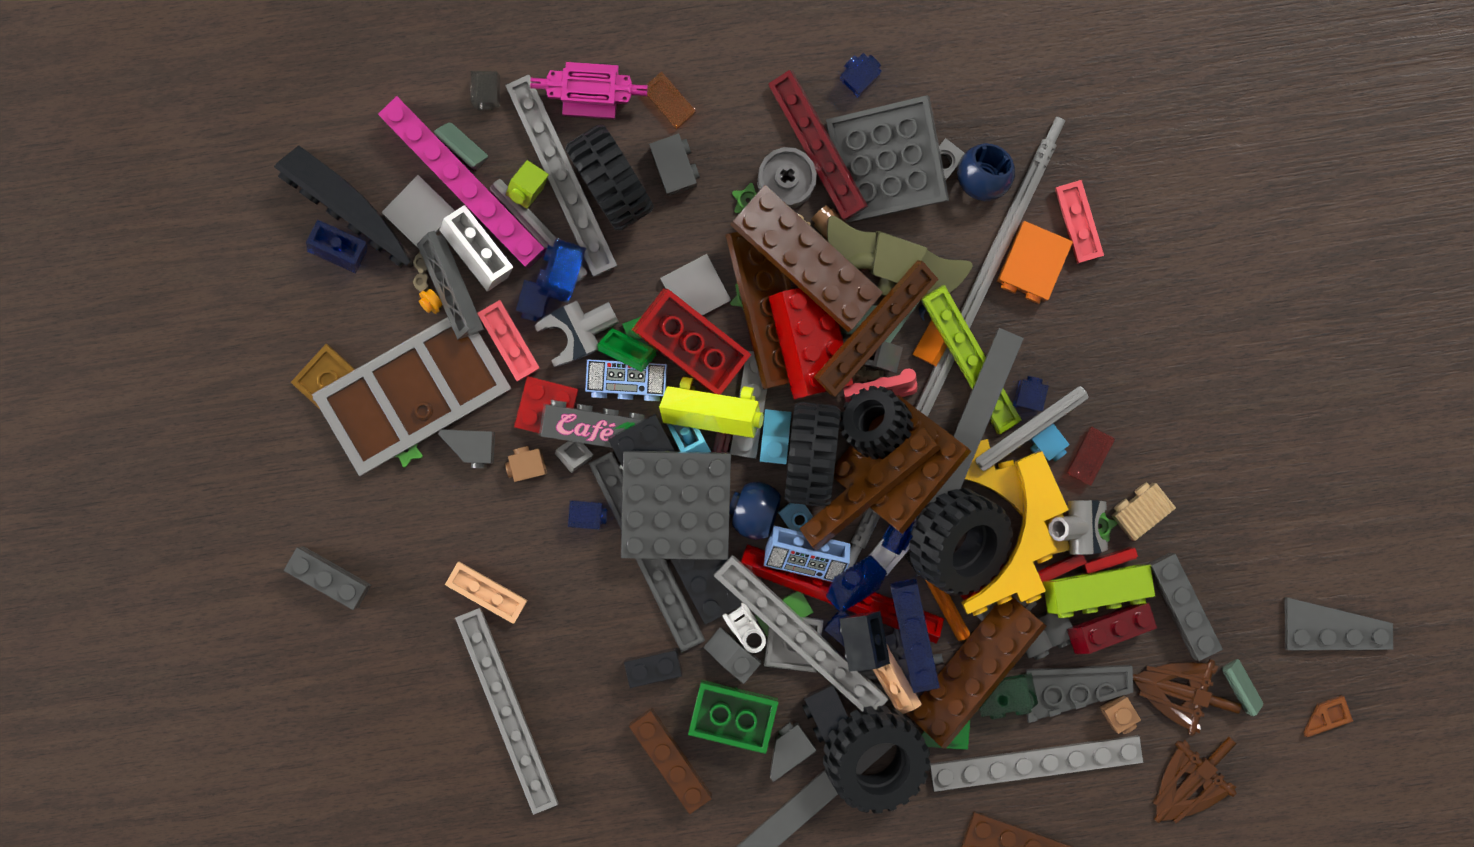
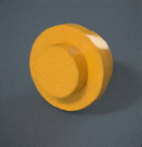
(430, 301)

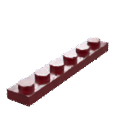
(818, 145)

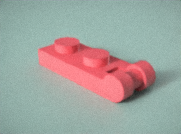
(901, 385)

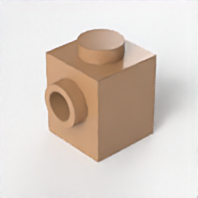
(525, 464)
(1120, 714)

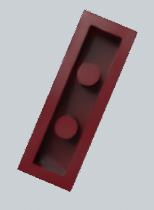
(1111, 628)

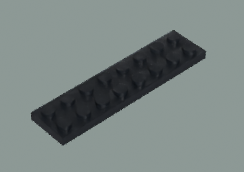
(706, 591)

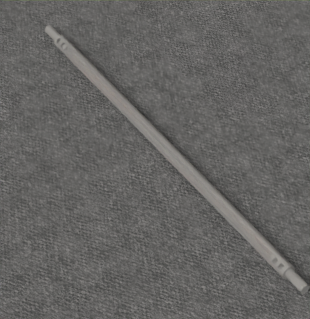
(974, 300)

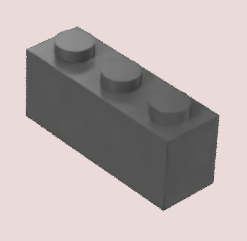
(327, 577)

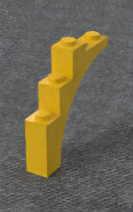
(1006, 483)
(1019, 576)

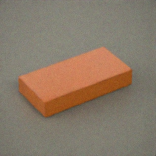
(930, 346)

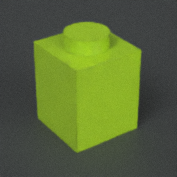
(526, 184)

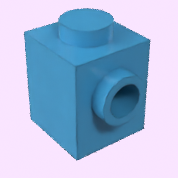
(1050, 443)

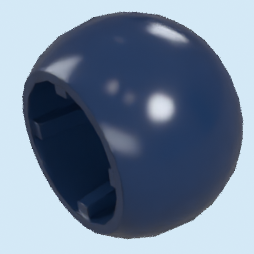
(986, 172)
(755, 510)

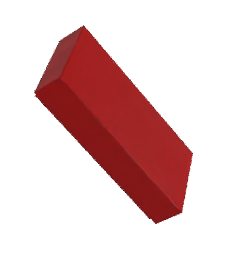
(1109, 560)
(1061, 567)

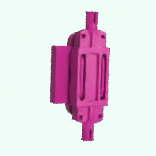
(589, 89)

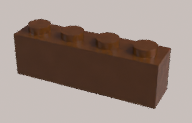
(670, 761)

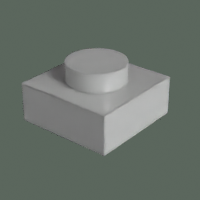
(573, 455)

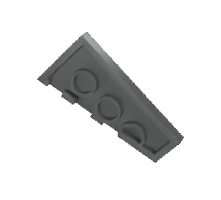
(1326, 628)
(1076, 687)

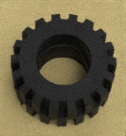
(863, 410)

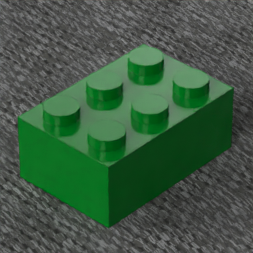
(733, 716)

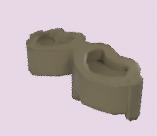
(421, 280)
(867, 376)

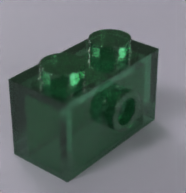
(1012, 695)

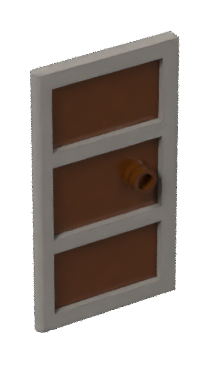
(409, 394)

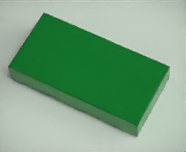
(626, 349)

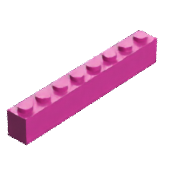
(462, 182)

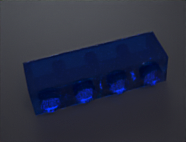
(914, 635)

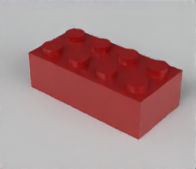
(806, 339)
(691, 341)

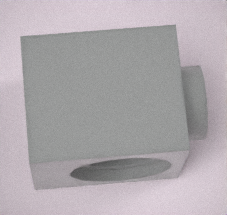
(952, 153)

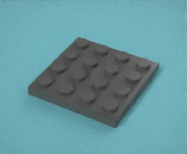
(891, 156)
(675, 505)

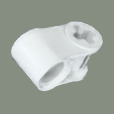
(745, 626)

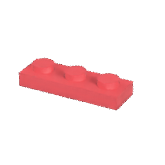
(1079, 221)
(508, 340)

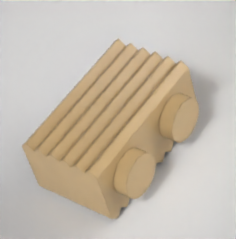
(1143, 510)

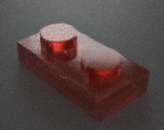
(1090, 456)

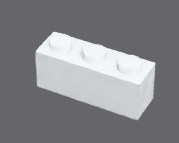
(475, 248)

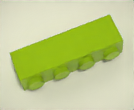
(1099, 589)

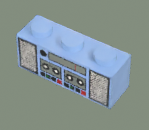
(621, 379)
(793, 553)

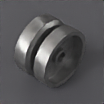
(789, 163)

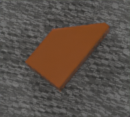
(1328, 716)

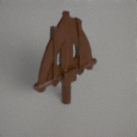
(1155, 684)
(1173, 802)

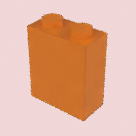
(1034, 262)

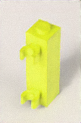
(711, 411)

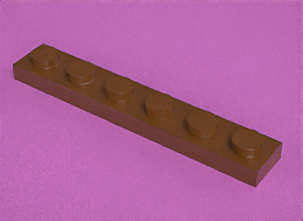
(876, 328)
(869, 488)

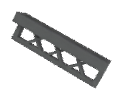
(449, 285)

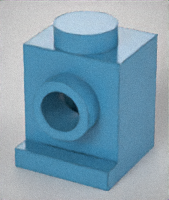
(789, 513)

